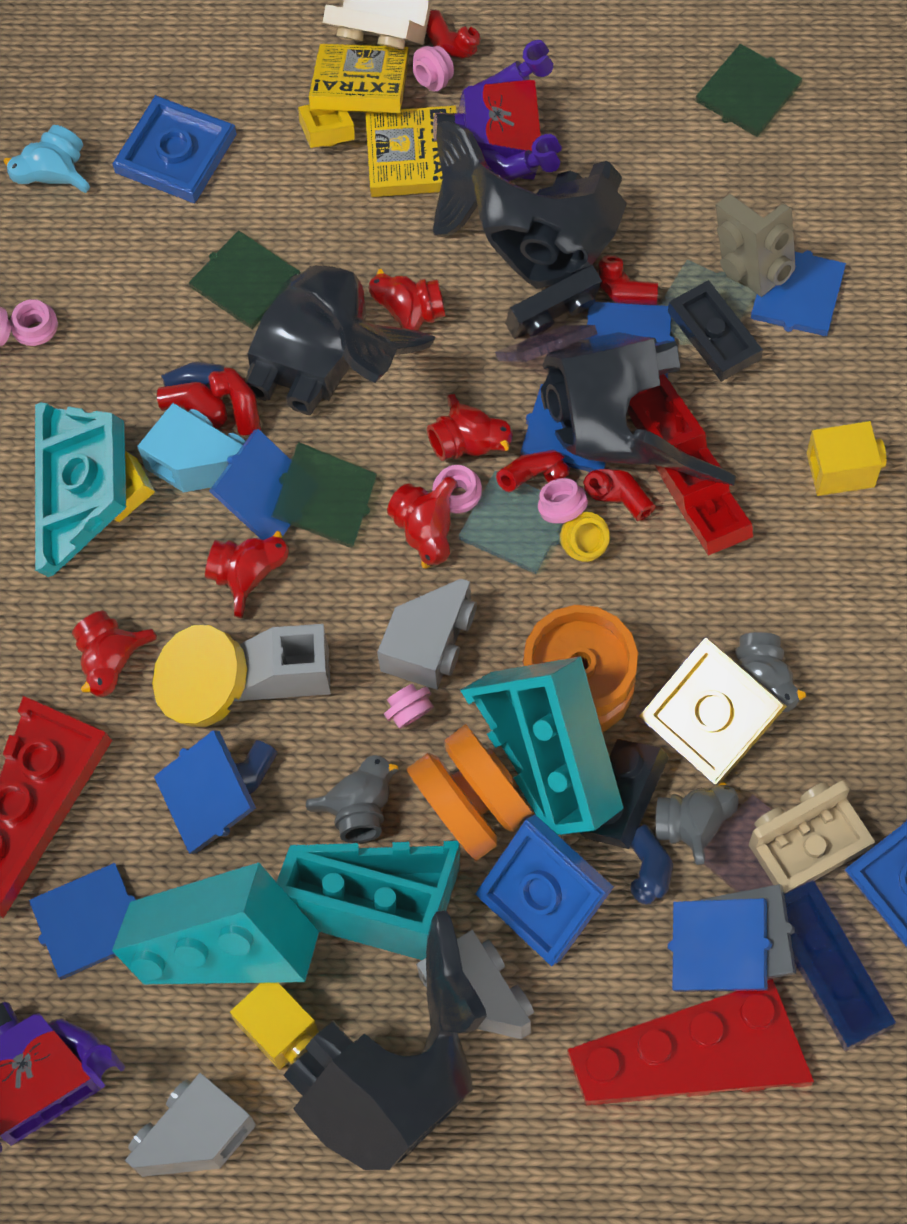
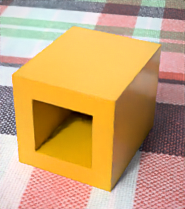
(845, 458)
(275, 1023)

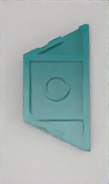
(76, 480)

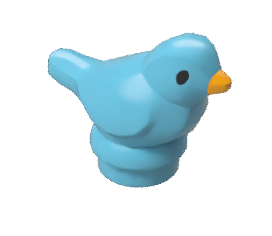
(49, 160)

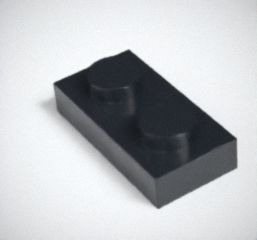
(538, 311)
(715, 330)
(637, 773)

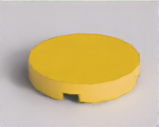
(199, 676)

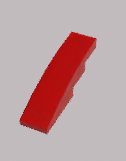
(705, 504)

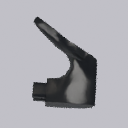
(536, 234)
(318, 334)
(590, 395)
(384, 1104)

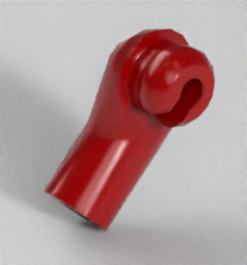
(456, 44)
(242, 396)
(196, 397)
(530, 465)
(619, 487)

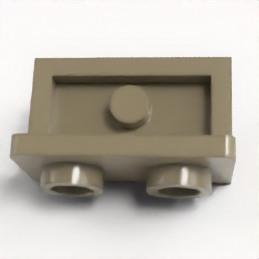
(755, 247)

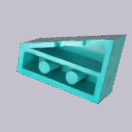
(553, 740)
(372, 893)
(218, 932)

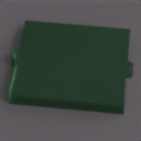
(748, 90)
(242, 279)
(324, 495)

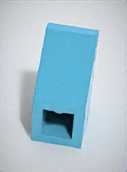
(187, 449)

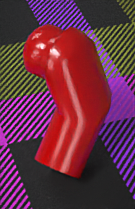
(621, 287)

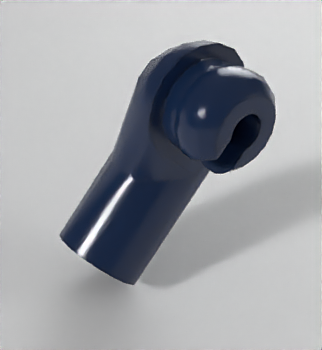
(190, 373)
(256, 764)
(655, 867)

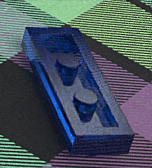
(834, 970)

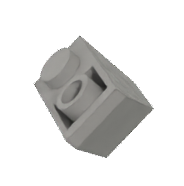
(424, 634)
(287, 663)
(505, 1006)
(193, 1134)

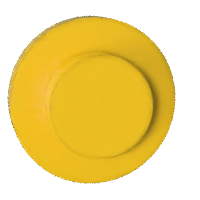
(585, 537)

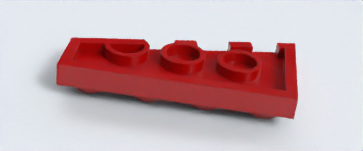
(39, 783)
(703, 1049)

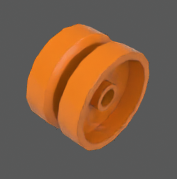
(605, 650)
(476, 788)

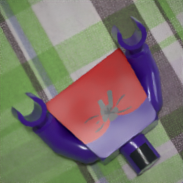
(506, 118)
(45, 1071)

